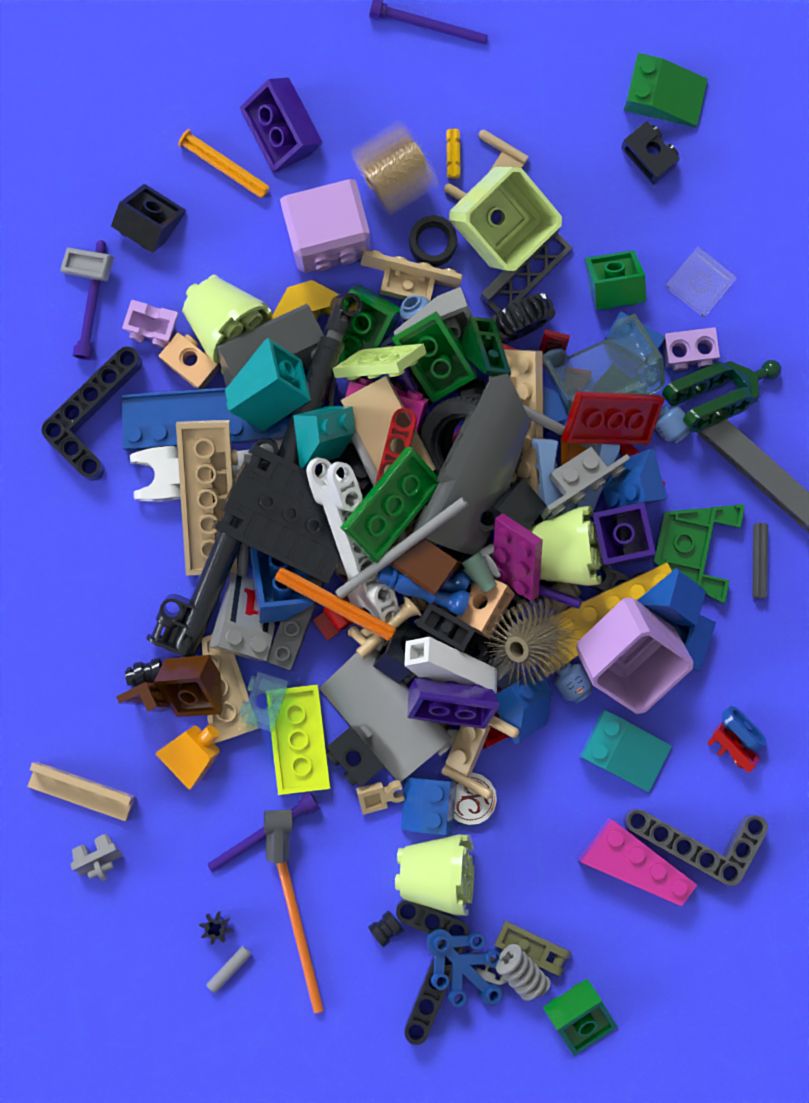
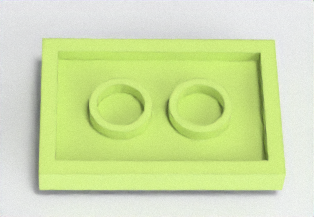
(379, 361)

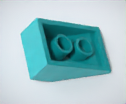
(625, 750)

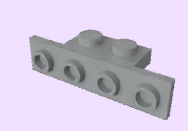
(580, 476)

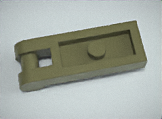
(534, 946)

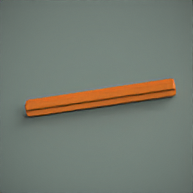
(335, 603)

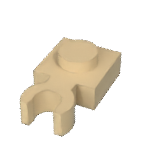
(375, 796)

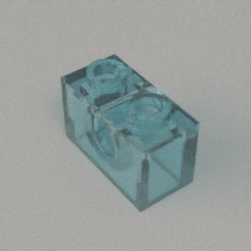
(275, 689)

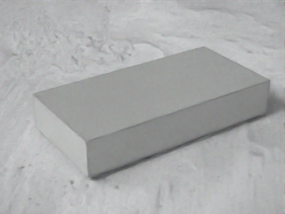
(87, 264)

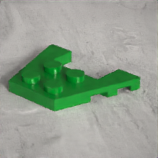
(686, 539)

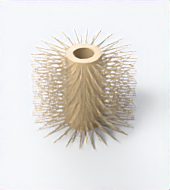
(386, 172)

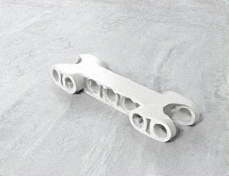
(166, 468)
(339, 500)

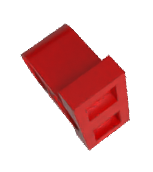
(332, 623)

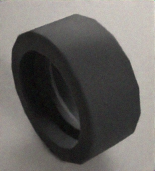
(433, 221)

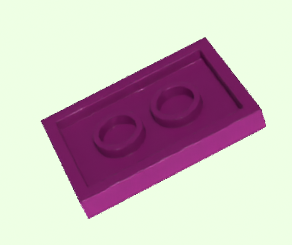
(517, 556)

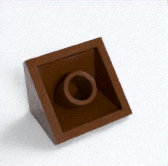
(427, 565)

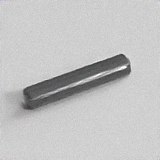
(760, 561)

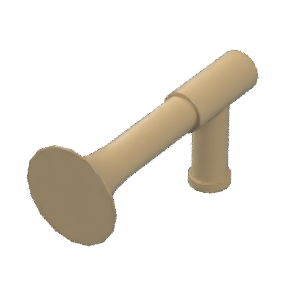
(368, 645)

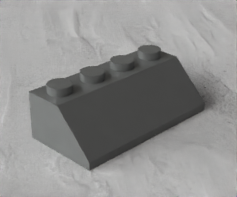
(294, 331)

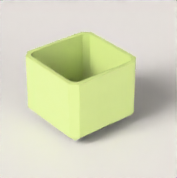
(525, 221)

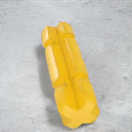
(453, 153)

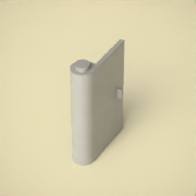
(378, 714)

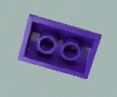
(280, 123)
(451, 703)

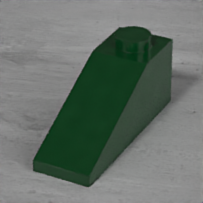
(484, 347)

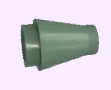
(479, 571)

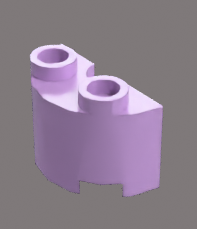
(150, 323)

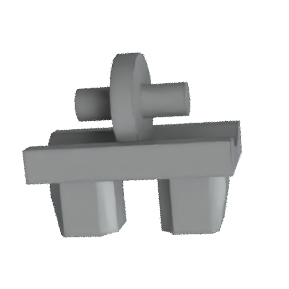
(97, 862)

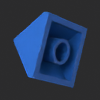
(675, 599)

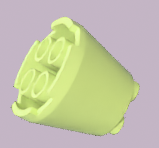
(221, 312)
(570, 548)
(438, 874)

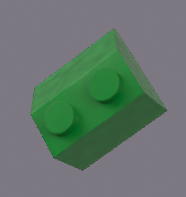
(616, 280)
(580, 1017)

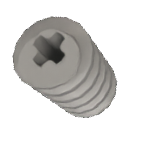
(522, 973)

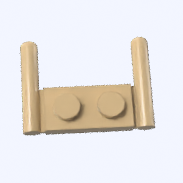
(508, 158)
(467, 750)

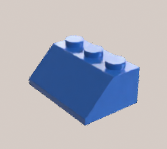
(273, 599)

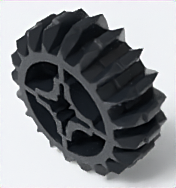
(524, 317)

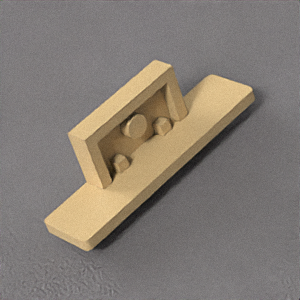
(409, 278)

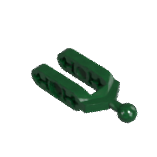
(712, 378)

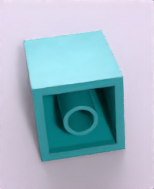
(268, 386)

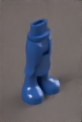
(454, 599)

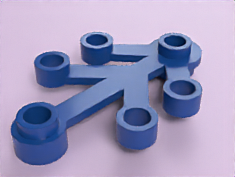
(461, 965)

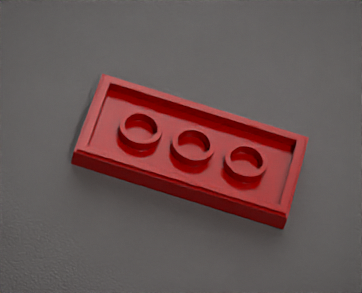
(612, 418)

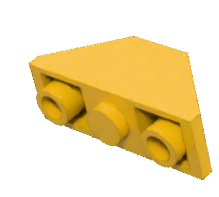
(309, 293)

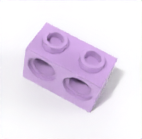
(688, 343)

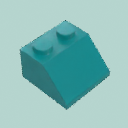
(323, 433)

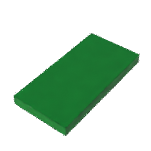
(391, 504)

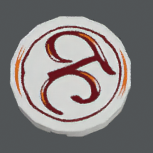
(472, 807)

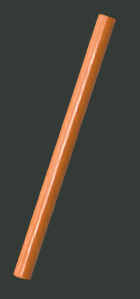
(300, 937)

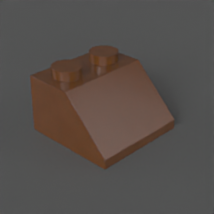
(191, 685)

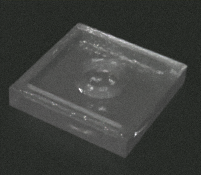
(700, 282)

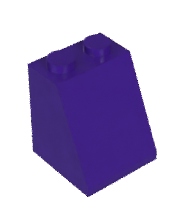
(624, 535)

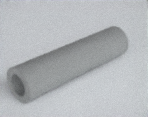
(229, 969)

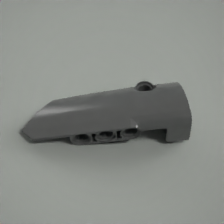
(478, 467)

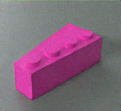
(631, 861)

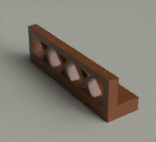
(146, 693)

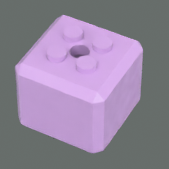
(326, 226)
(634, 655)

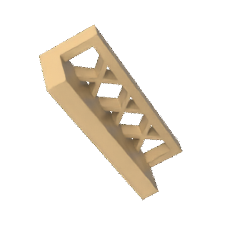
(81, 791)

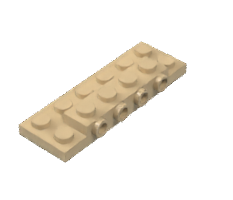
(528, 381)
(205, 481)

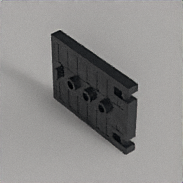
(280, 515)

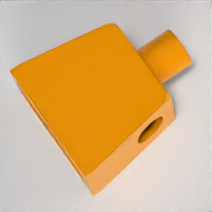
(191, 754)

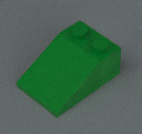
(665, 91)
(372, 323)
(444, 364)

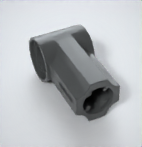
(277, 829)

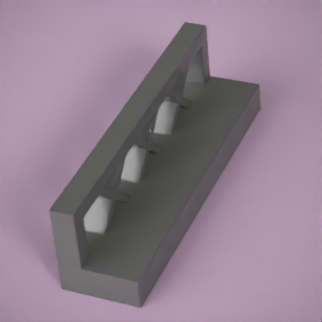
(506, 277)

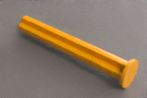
(223, 164)

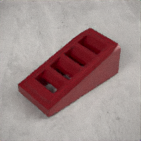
(553, 340)

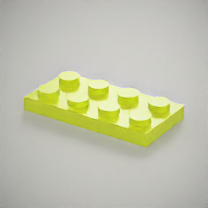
(300, 743)

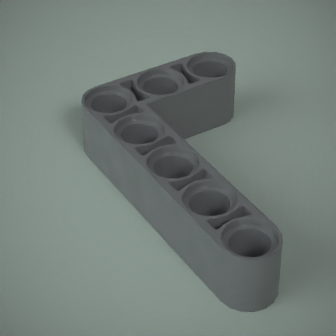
(696, 849)

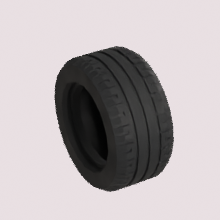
(440, 427)

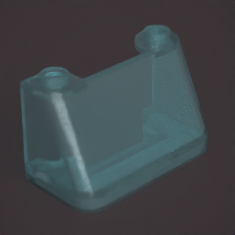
(617, 365)

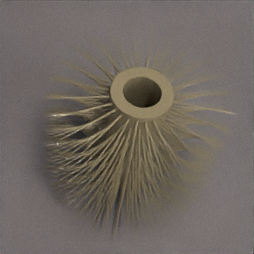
(532, 641)

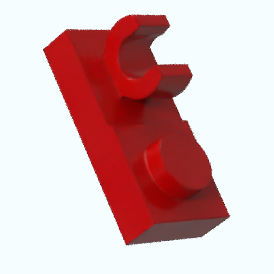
(730, 741)

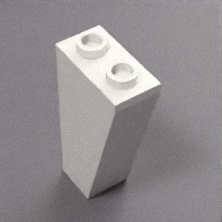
(443, 663)

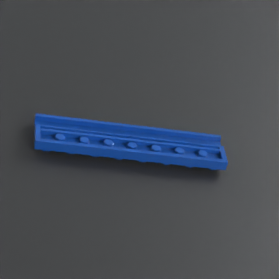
(152, 418)

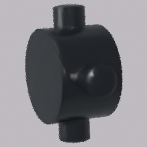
(130, 678)

